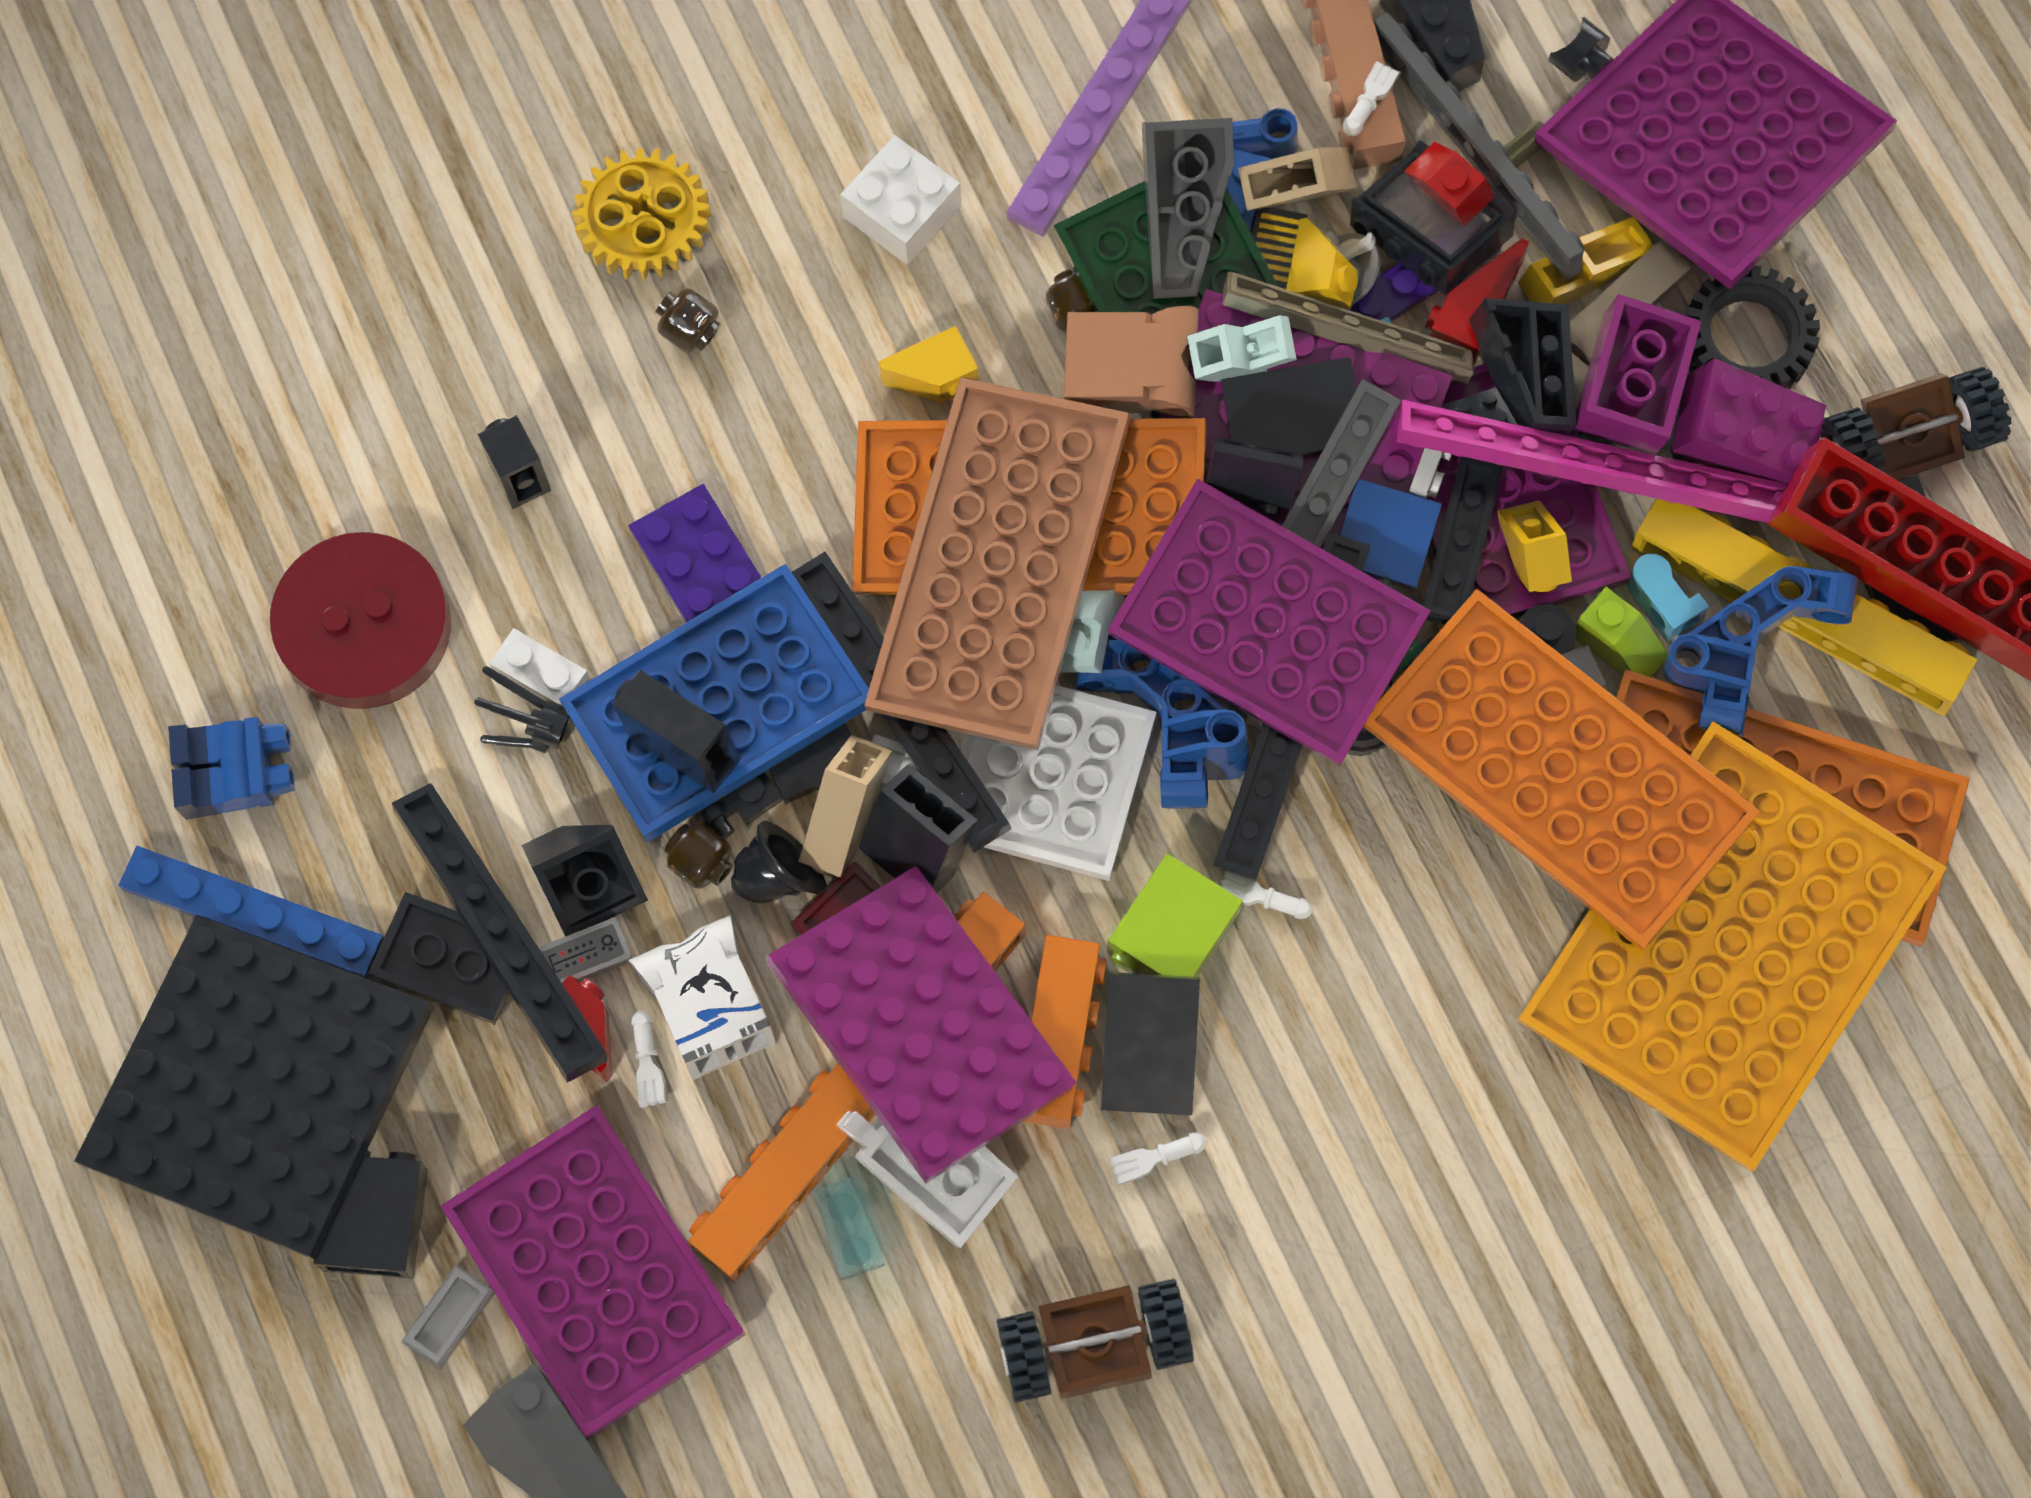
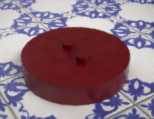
(360, 620)

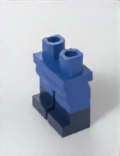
(228, 766)

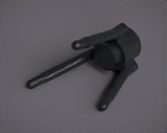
(544, 726)

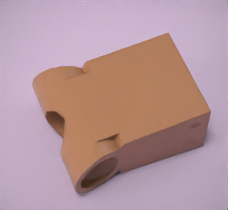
(1132, 360)

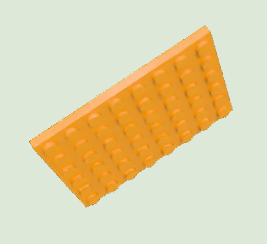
(1754, 968)

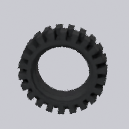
(1769, 293)

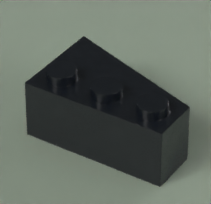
(1446, 33)
(1529, 360)

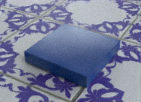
(1395, 527)

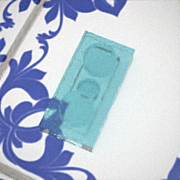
(848, 1228)

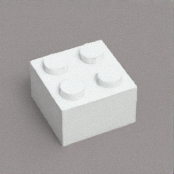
(901, 200)

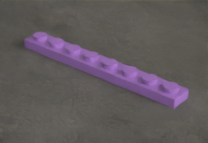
(1095, 113)

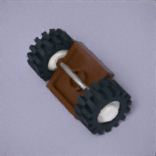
(1923, 423)
(1095, 1341)

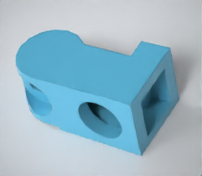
(1663, 598)

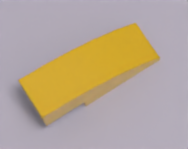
(1605, 257)

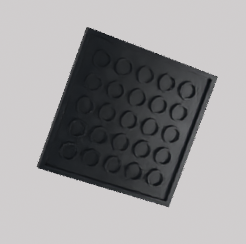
(255, 1086)

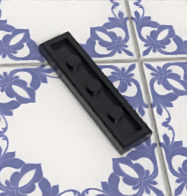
(1462, 538)

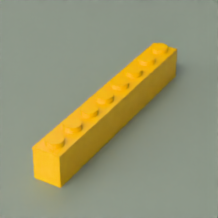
(1875, 642)

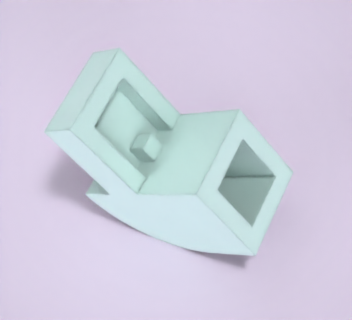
(1241, 351)
(1089, 632)

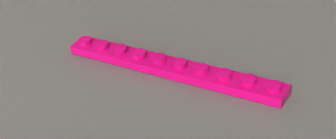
(1587, 461)

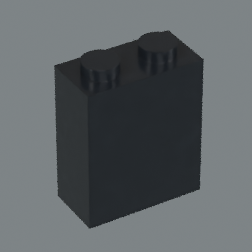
(676, 730)
(917, 827)
(378, 1219)

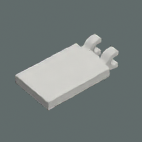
(950, 1202)

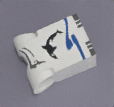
(706, 997)

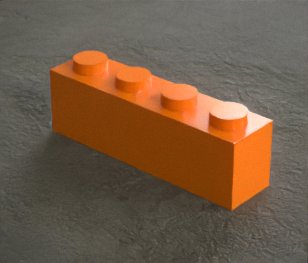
(1064, 1013)

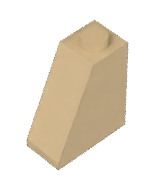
(1297, 177)
(844, 805)

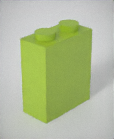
(1173, 923)

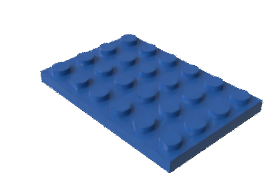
(752, 663)

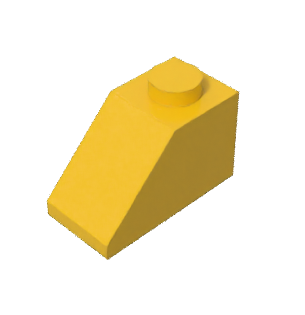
(1321, 268)
(930, 367)
(1536, 546)

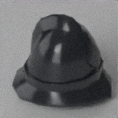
(772, 867)

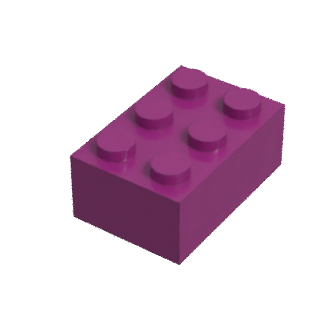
(1636, 375)
(1745, 423)

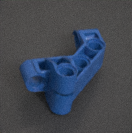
(1727, 660)
(1195, 742)

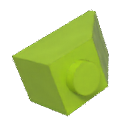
(1620, 635)

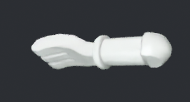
(1375, 88)
(1253, 893)
(649, 1077)
(1141, 1162)

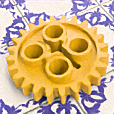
(660, 184)

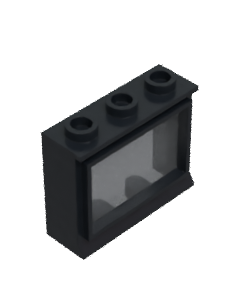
(1423, 234)

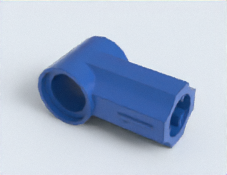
(1255, 138)

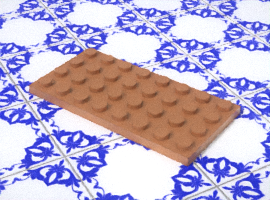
(998, 563)

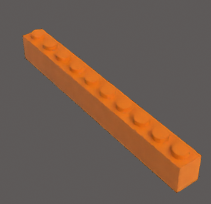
(809, 1140)

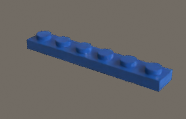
(250, 911)

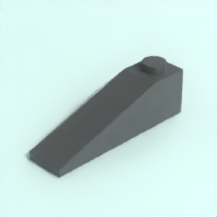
(1184, 188)
(537, 1443)

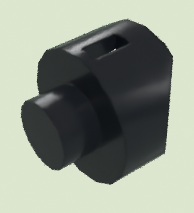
(1584, 54)
(1552, 626)

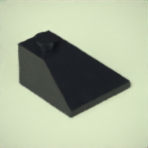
(584, 875)

